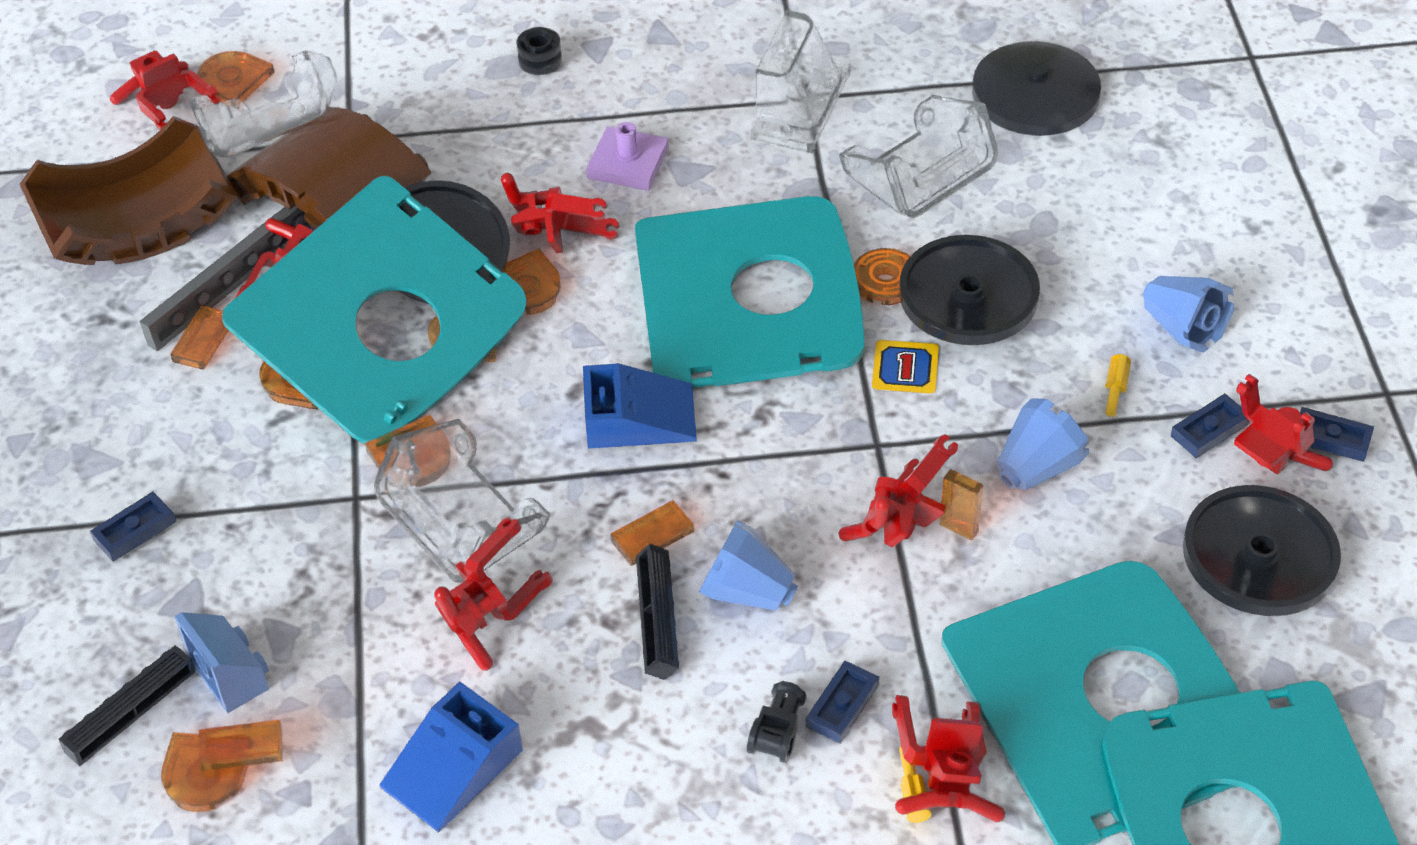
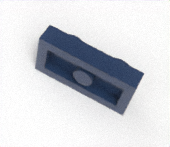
(1209, 425)
(1340, 435)
(133, 526)
(842, 702)

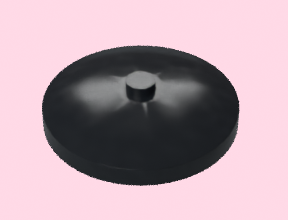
(1037, 88)
(469, 215)
(969, 289)
(1261, 550)

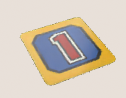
(905, 366)

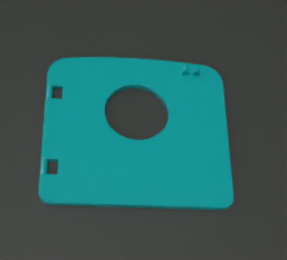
(308, 303)
(699, 325)
(1028, 677)
(1287, 756)

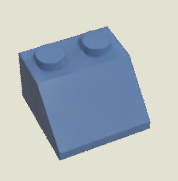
(223, 658)

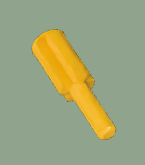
(1117, 381)
(911, 785)

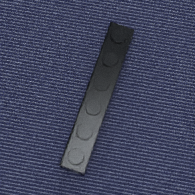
(657, 612)
(126, 705)

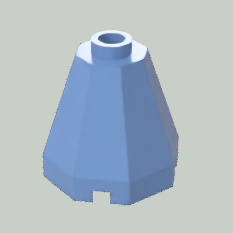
(1190, 308)
(1040, 446)
(749, 572)

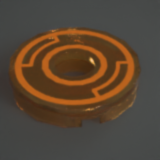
(877, 263)

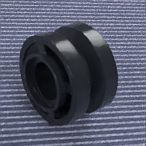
(539, 50)

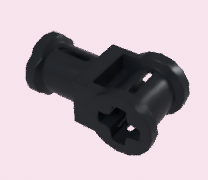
(777, 725)

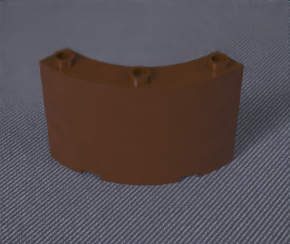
(327, 165)
(131, 202)

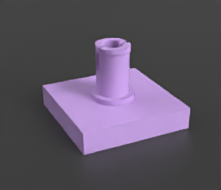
(627, 157)

